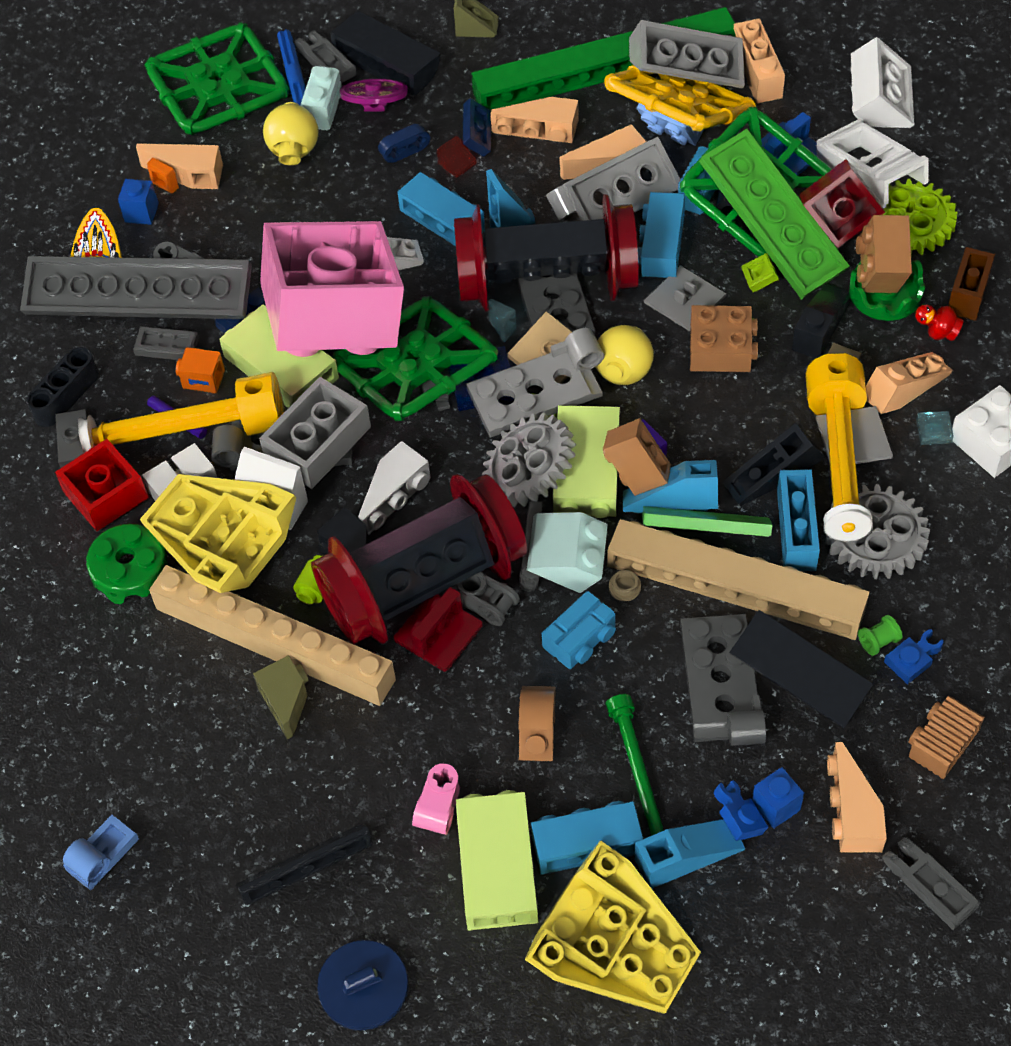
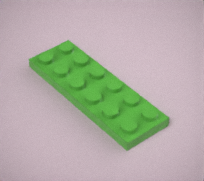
(774, 213)

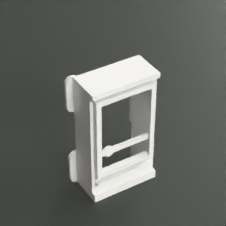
(895, 163)

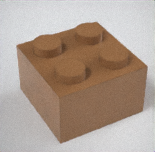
(884, 254)

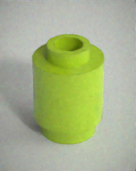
(306, 586)

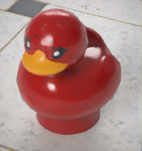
(940, 323)

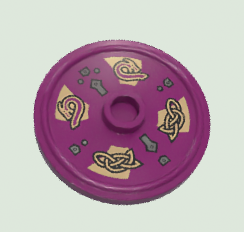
(373, 93)

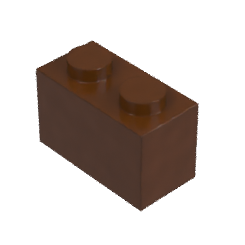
(971, 283)

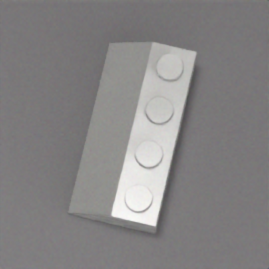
(687, 53)

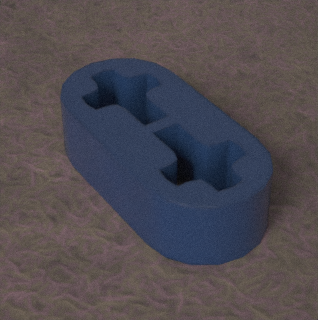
(404, 143)

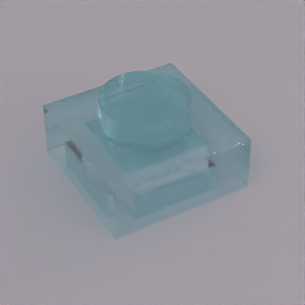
(934, 428)

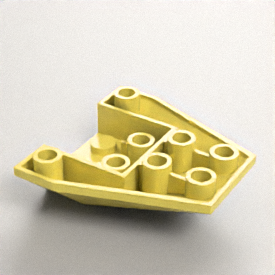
(614, 936)

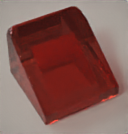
(455, 157)

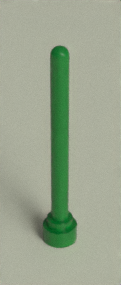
(621, 710)

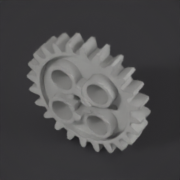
(530, 458)
(895, 548)

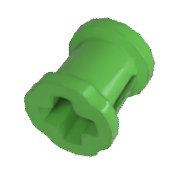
(880, 635)

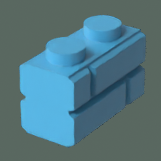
(579, 630)

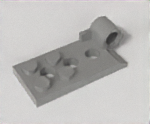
(578, 193)
(571, 358)

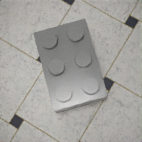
(317, 430)

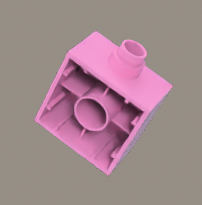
(330, 286)

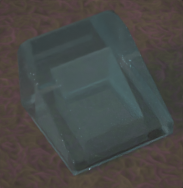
(502, 318)

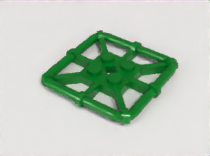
(203, 74)
(753, 117)
(434, 357)

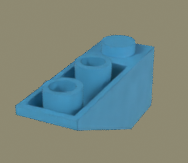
(689, 487)
(684, 850)

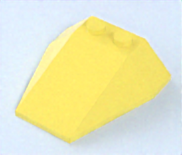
(221, 527)

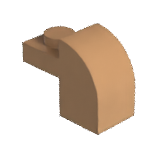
(536, 723)

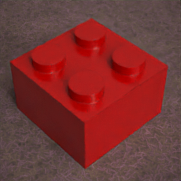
(101, 484)

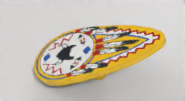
(96, 237)

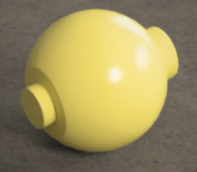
(290, 132)
(626, 355)

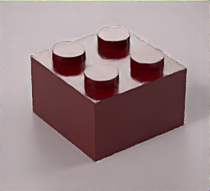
(841, 203)

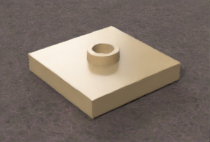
(537, 341)

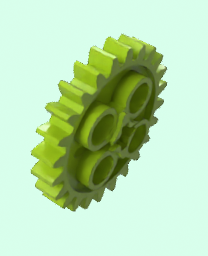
(930, 214)

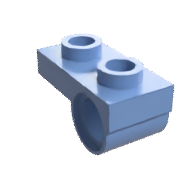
(95, 857)

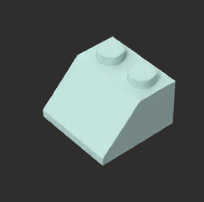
(567, 549)

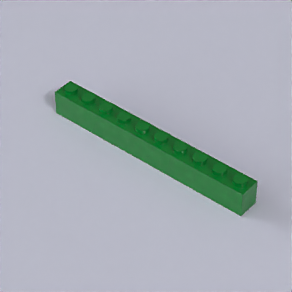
(574, 66)

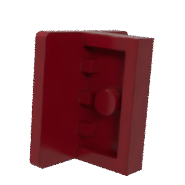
(439, 630)

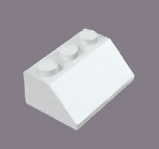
(881, 86)

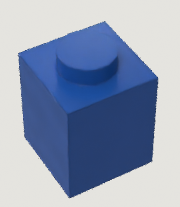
(138, 201)
(777, 797)

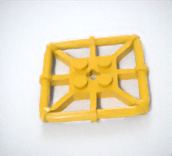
(679, 100)

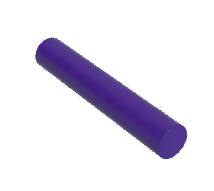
(160, 406)

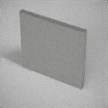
(679, 293)
(868, 435)

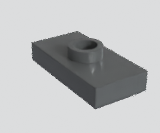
(164, 342)
(68, 437)

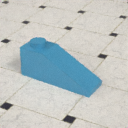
(504, 205)

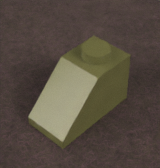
(283, 692)

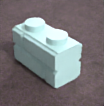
(322, 95)

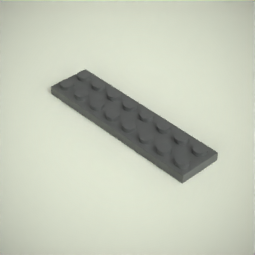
(136, 287)

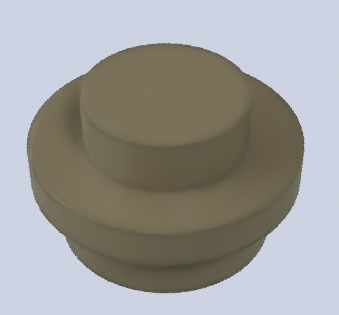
(624, 585)

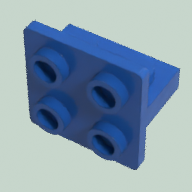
(796, 127)

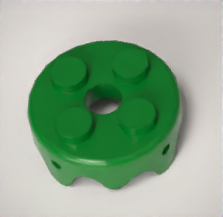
(890, 305)
(131, 578)

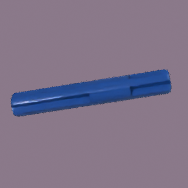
(292, 67)

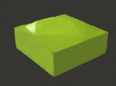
(759, 272)

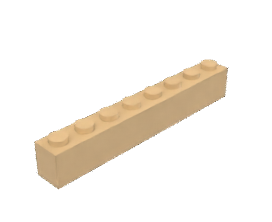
(738, 578)
(274, 635)

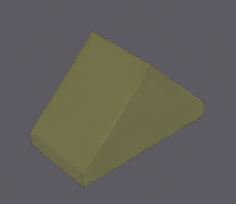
(474, 19)

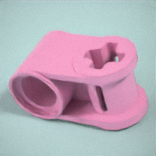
(437, 804)

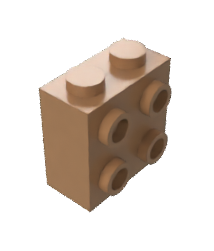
(722, 338)

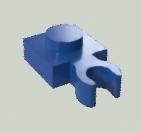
(912, 659)
(739, 814)

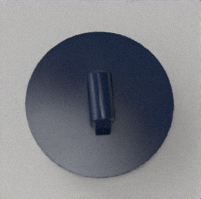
(362, 985)

